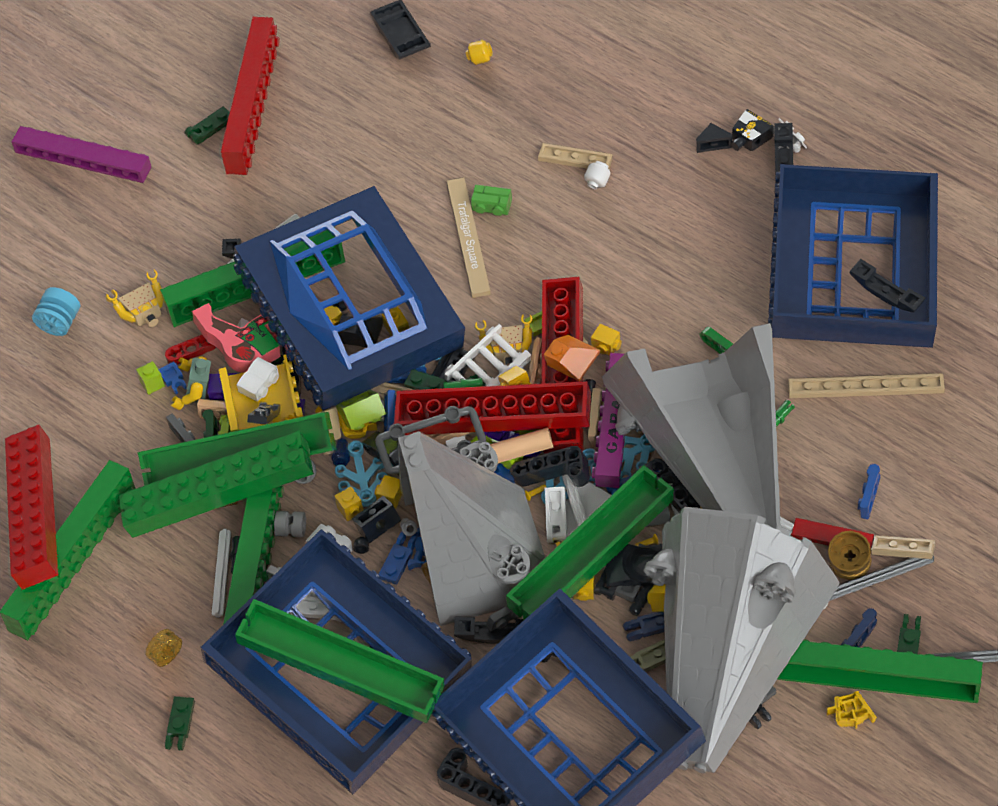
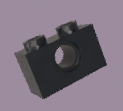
(376, 519)

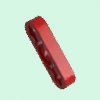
(176, 349)

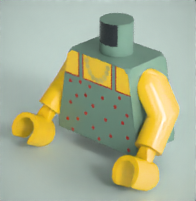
(197, 381)

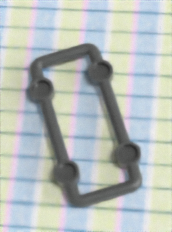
(451, 415)

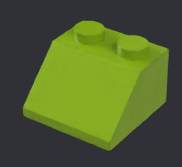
(361, 409)

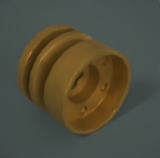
(848, 544)

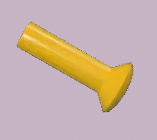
(535, 491)
(654, 539)

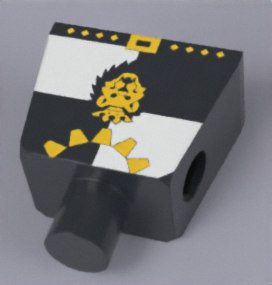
(751, 131)

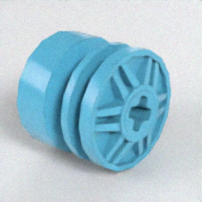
(56, 311)

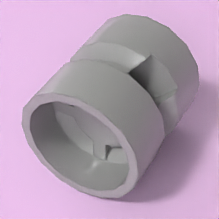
(284, 527)

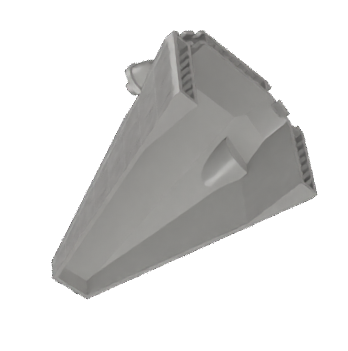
(709, 422)
(470, 525)
(732, 616)

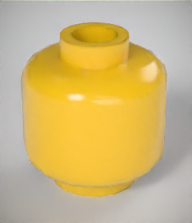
(479, 52)

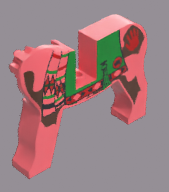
(238, 344)

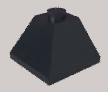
(353, 335)

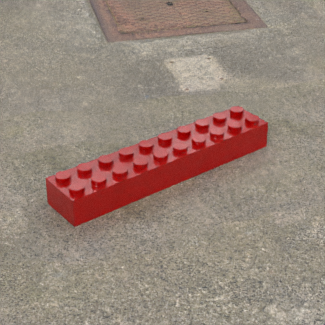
(250, 96)
(561, 317)
(499, 407)
(30, 507)

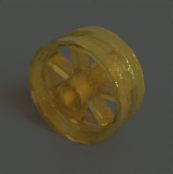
(163, 647)

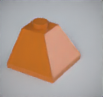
(570, 356)

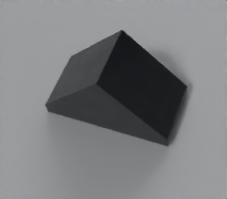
(713, 139)

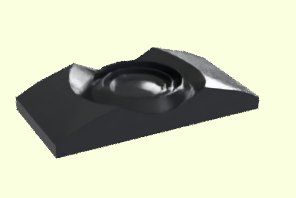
(399, 29)
(629, 566)

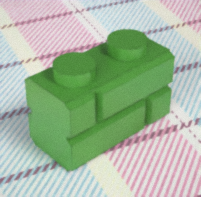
(491, 200)

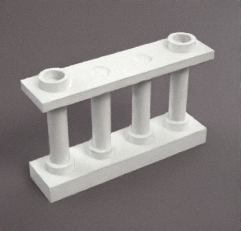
(519, 359)

